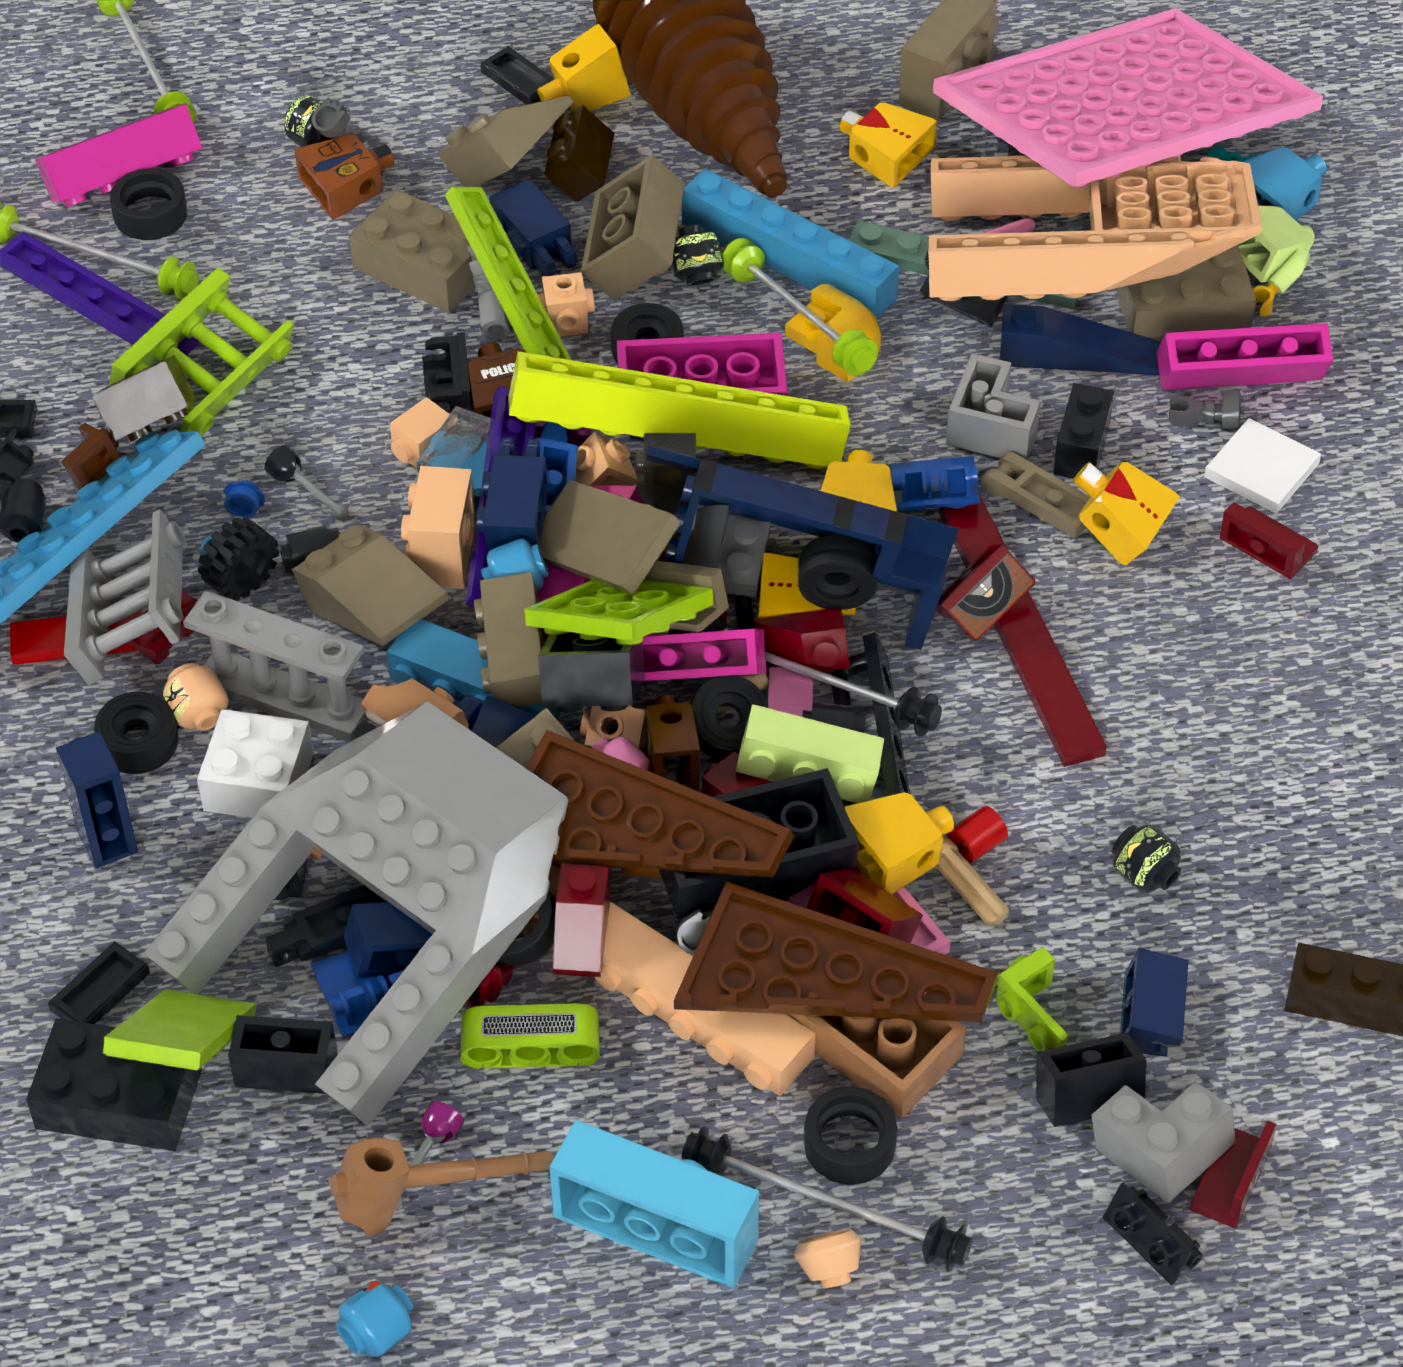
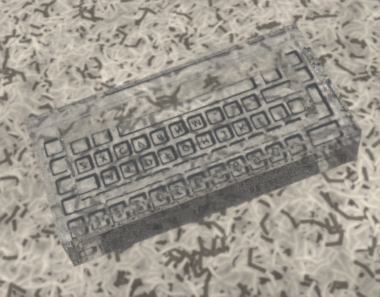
(456, 440)

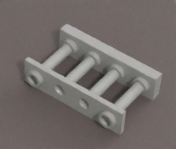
(93, 590)
(269, 688)

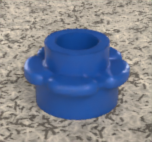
(243, 498)

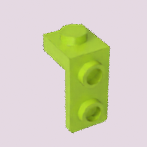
(1015, 999)

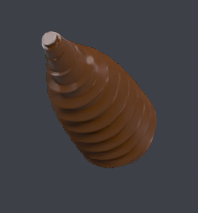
(705, 77)

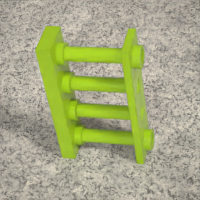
(187, 321)

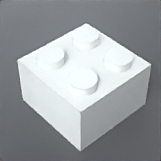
(252, 761)

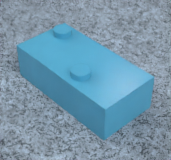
(655, 1203)

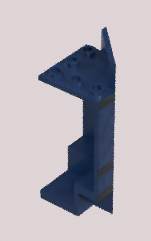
(908, 549)

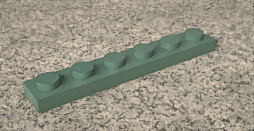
(909, 253)

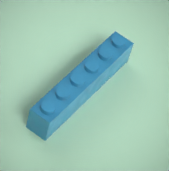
(790, 241)

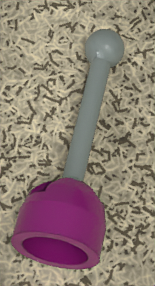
(440, 1125)

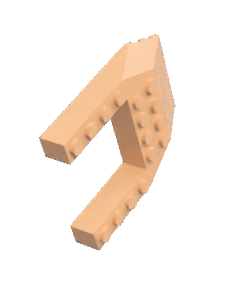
(1141, 221)

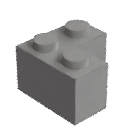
(989, 417)
(1165, 1146)

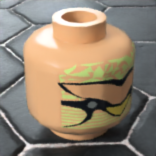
(195, 696)

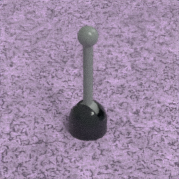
(286, 466)

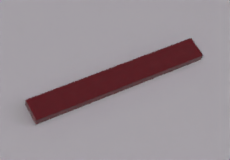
(1032, 650)

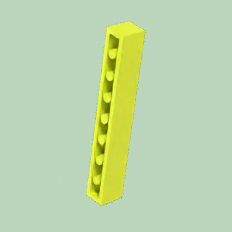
(643, 402)

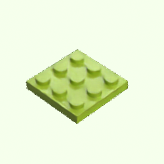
(607, 612)

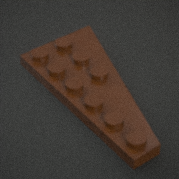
(649, 822)
(801, 962)

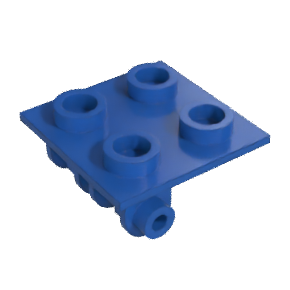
(935, 484)
(347, 996)

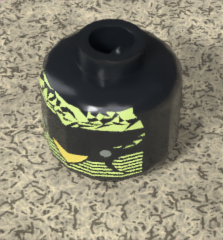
(299, 121)
(697, 255)
(1146, 858)

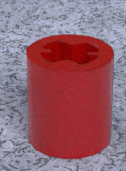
(979, 833)

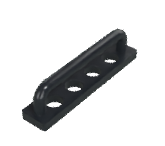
(877, 663)

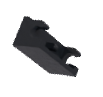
(447, 373)

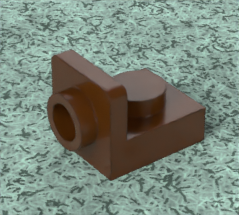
(92, 456)

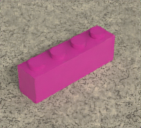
(111, 155)
(1244, 356)
(704, 654)

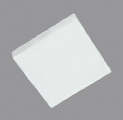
(1262, 465)

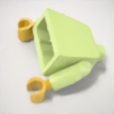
(1276, 254)

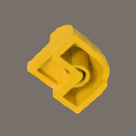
(842, 315)

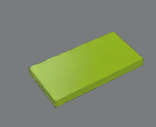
(177, 1029)

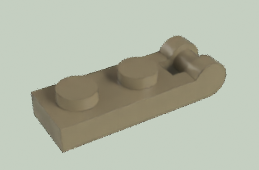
(1037, 492)

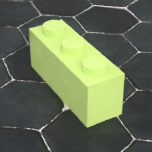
(789, 745)

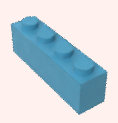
(443, 661)

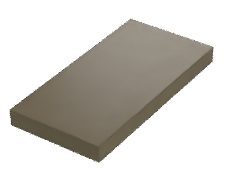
(605, 536)

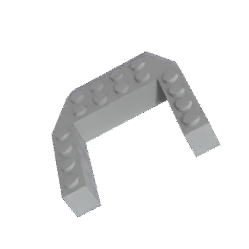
(425, 824)

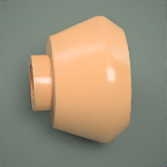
(830, 1257)

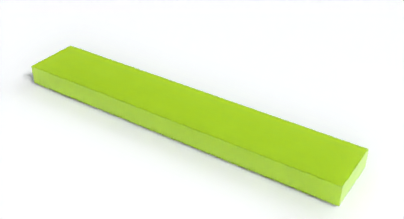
(505, 272)

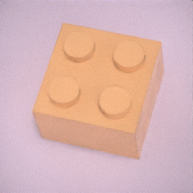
(441, 524)

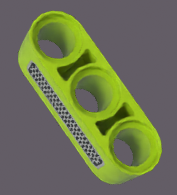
(530, 1034)

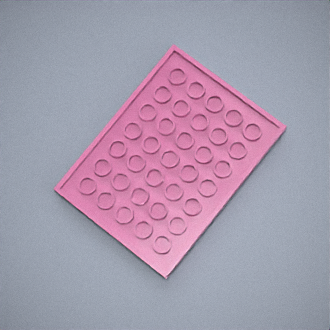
(1126, 96)

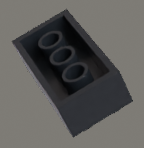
(820, 844)

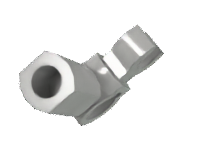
(492, 316)

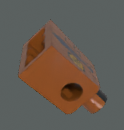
(342, 172)

